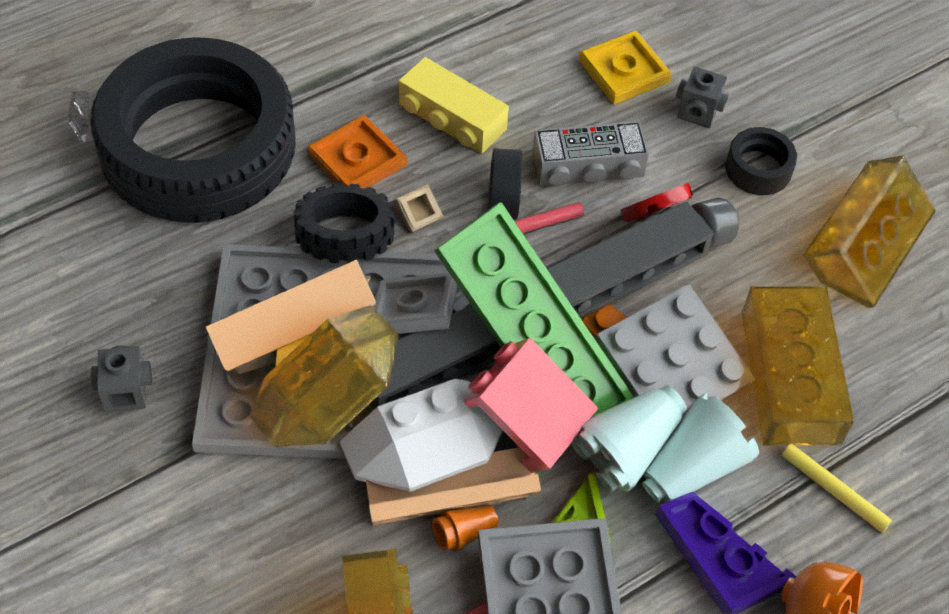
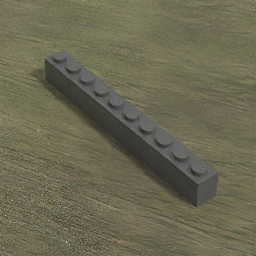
(586, 278)

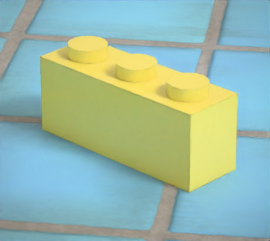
(453, 105)

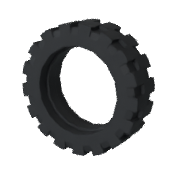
(344, 244)

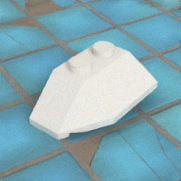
(421, 438)

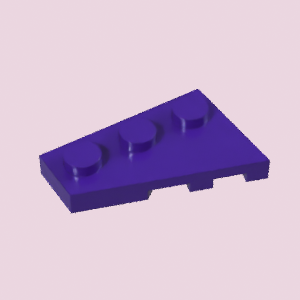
(723, 561)

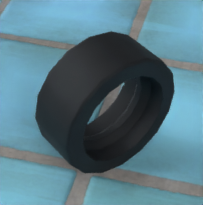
(766, 141)
(506, 180)

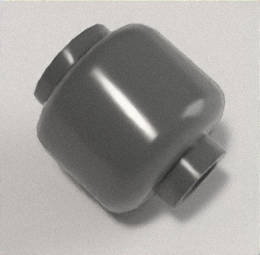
(720, 218)

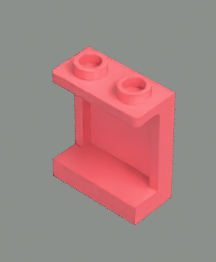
(531, 402)

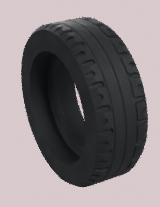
(184, 72)

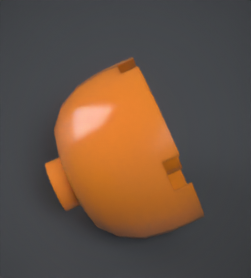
(824, 590)

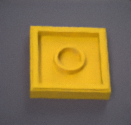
(624, 67)

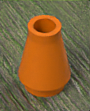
(461, 526)

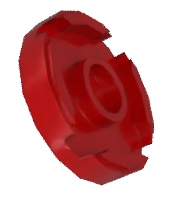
(657, 203)

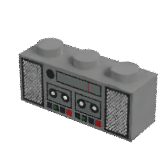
(590, 153)

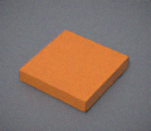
(357, 154)

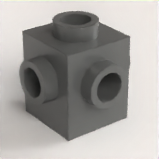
(701, 96)
(121, 378)

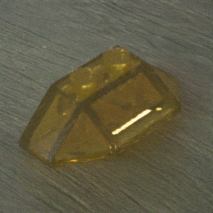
(326, 379)

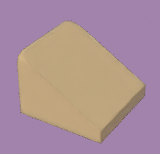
(418, 208)

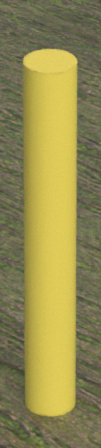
(837, 488)

